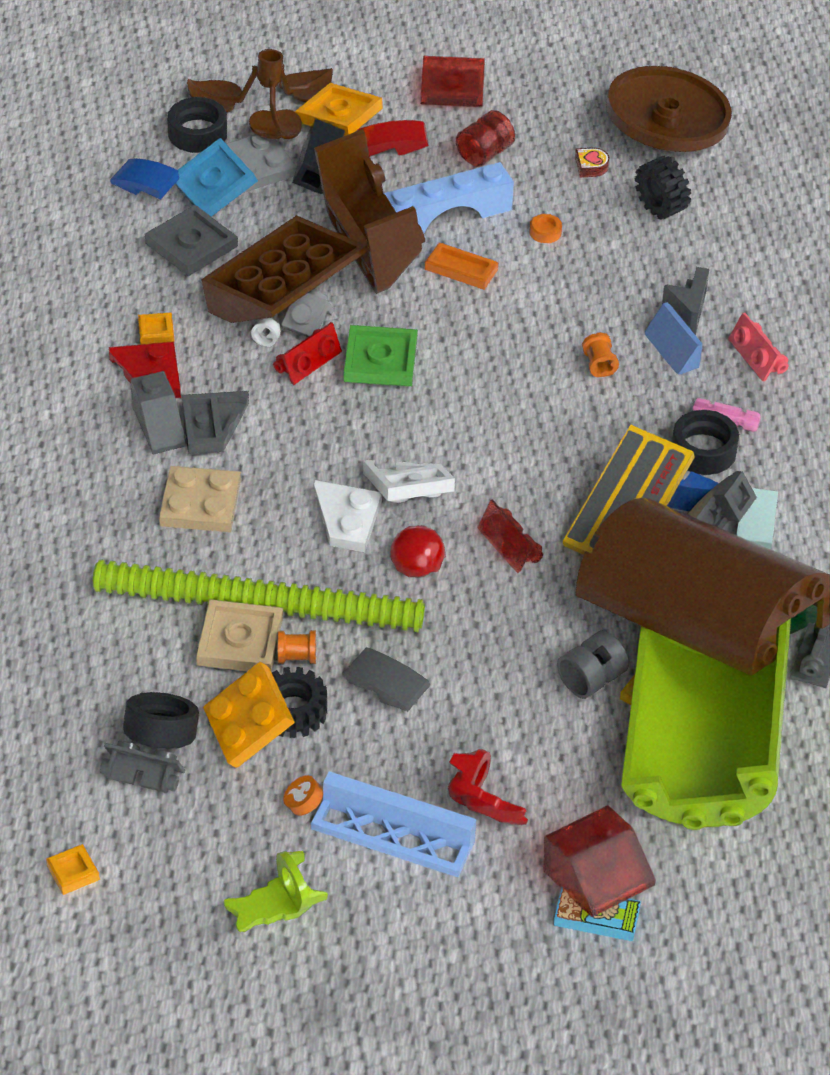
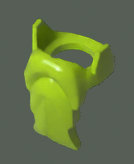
(282, 898)

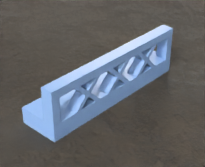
(401, 814)

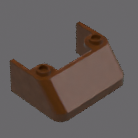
(363, 211)

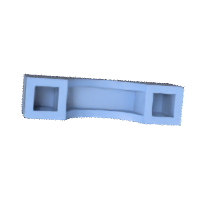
(483, 189)

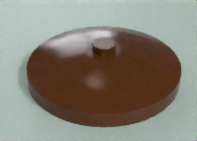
(668, 108)

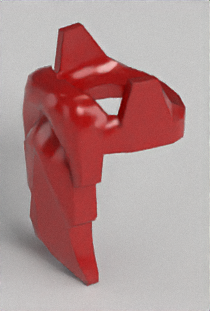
(467, 790)

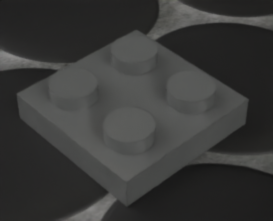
(191, 240)

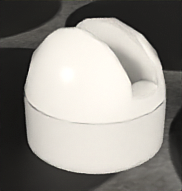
(262, 339)

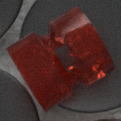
(485, 138)

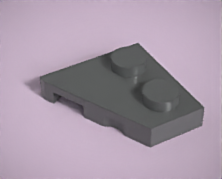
(212, 419)

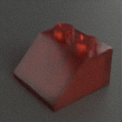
(597, 861)

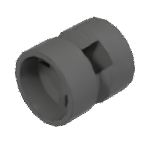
(592, 664)

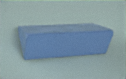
(674, 340)

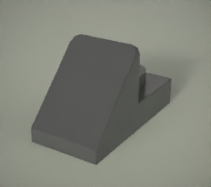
(689, 299)

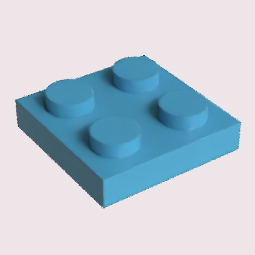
(214, 178)

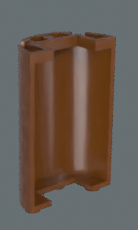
(698, 583)

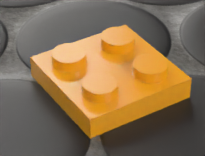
(340, 107)
(248, 714)

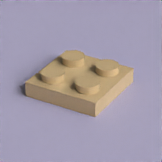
(200, 499)
(239, 635)

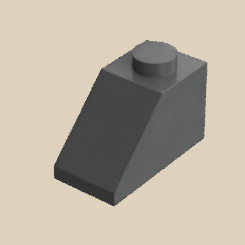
(157, 412)

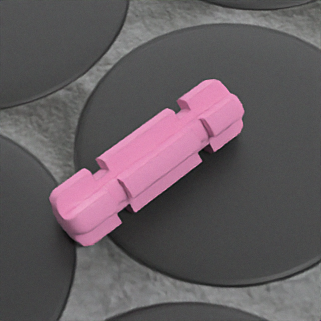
(748, 420)

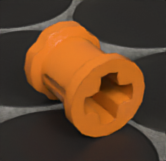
(601, 358)
(297, 647)

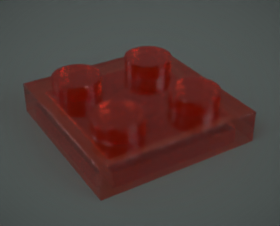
(452, 81)

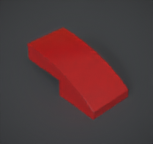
(401, 134)

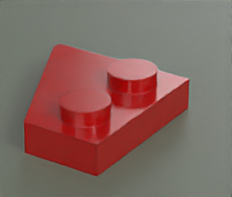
(146, 360)

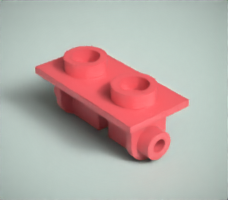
(757, 348)

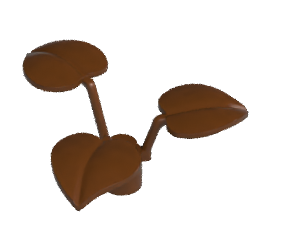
(269, 72)

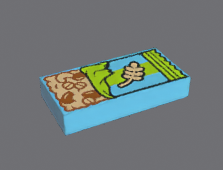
(615, 922)

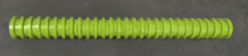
(291, 599)

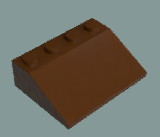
(277, 270)

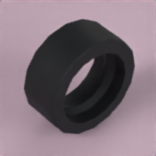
(196, 109)
(712, 424)
(160, 720)

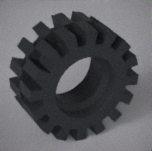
(663, 187)
(306, 687)

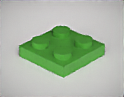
(380, 355)

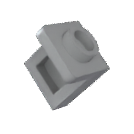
(307, 313)

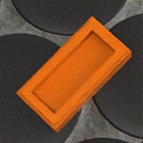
(461, 265)

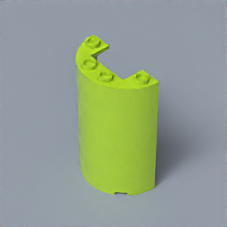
(703, 734)

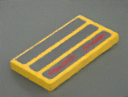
(638, 469)

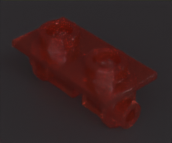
(507, 537)

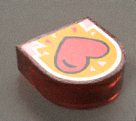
(591, 161)

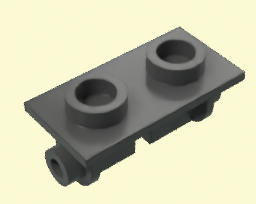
(813, 657)
(128, 759)

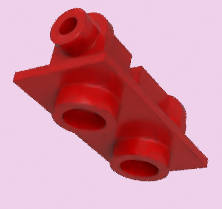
(309, 354)

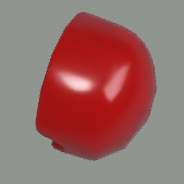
(417, 551)

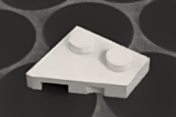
(409, 480)
(347, 514)

